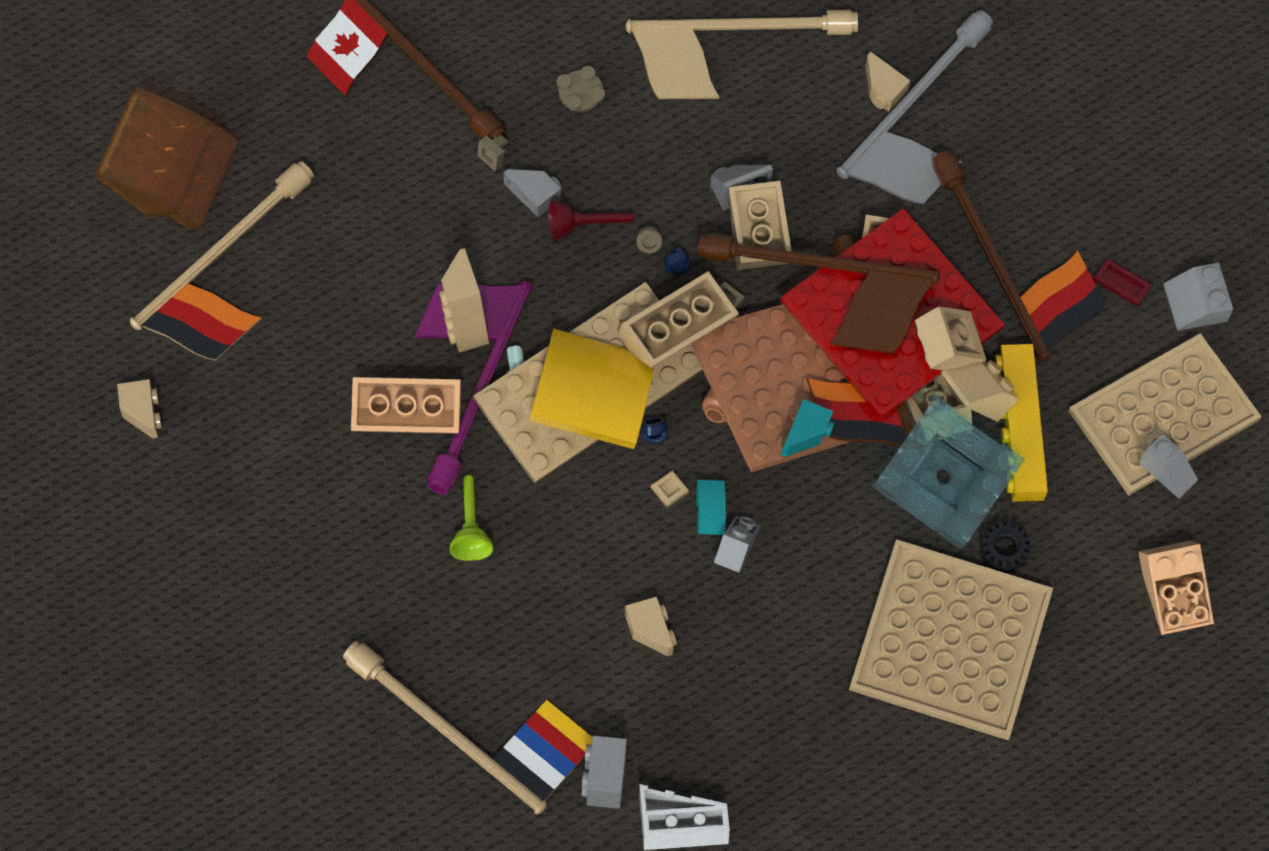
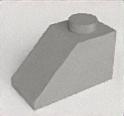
(533, 188)
(1169, 466)

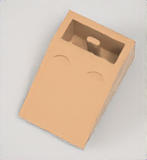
(1177, 586)

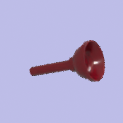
(563, 219)

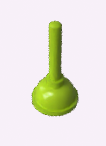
(470, 541)

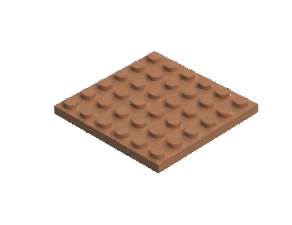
(760, 379)

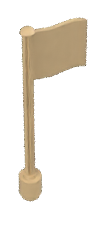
(678, 63)

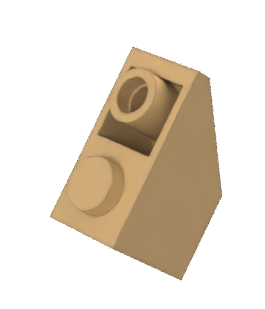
(137, 406)
(648, 625)

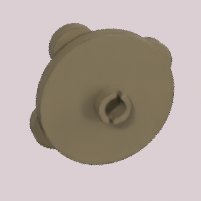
(580, 89)

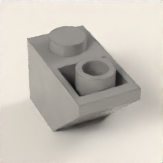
(737, 543)

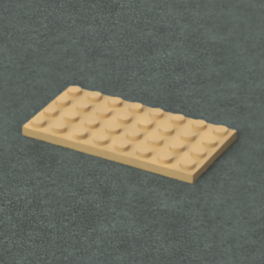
(511, 398)

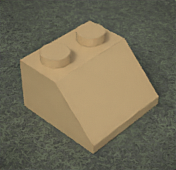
(949, 338)
(982, 388)

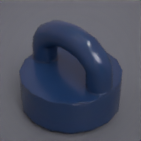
(677, 261)
(654, 426)

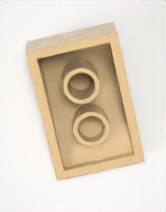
(759, 220)
(939, 387)

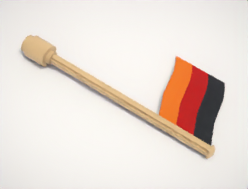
(198, 317)

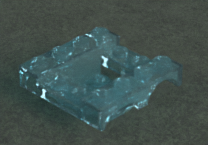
(962, 503)

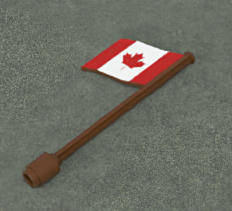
(355, 39)

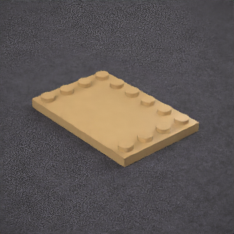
(1177, 395)

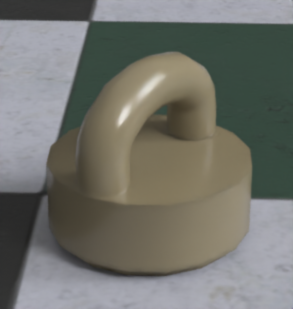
(649, 239)

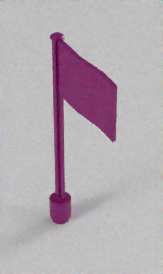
(501, 311)

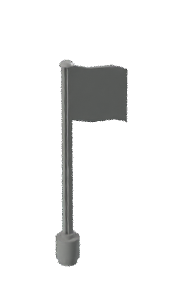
(898, 162)

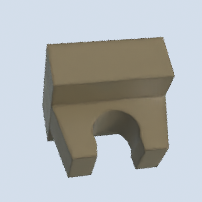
(492, 151)

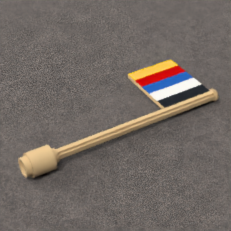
(529, 763)

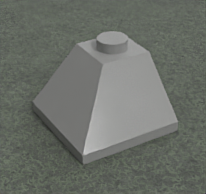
(737, 176)

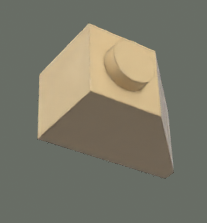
(885, 83)

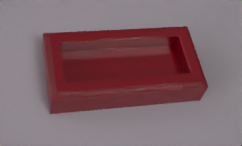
(1122, 282)

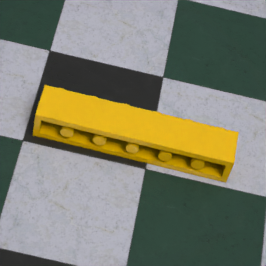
(1023, 423)

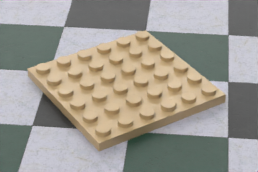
(951, 639)

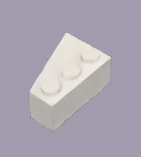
(681, 821)

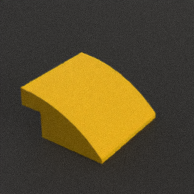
(592, 389)

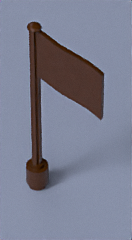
(879, 309)

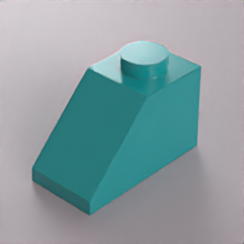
(808, 428)

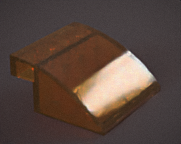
(166, 159)

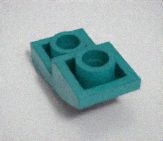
(711, 507)

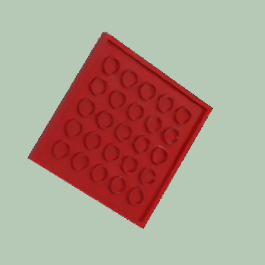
(826, 296)

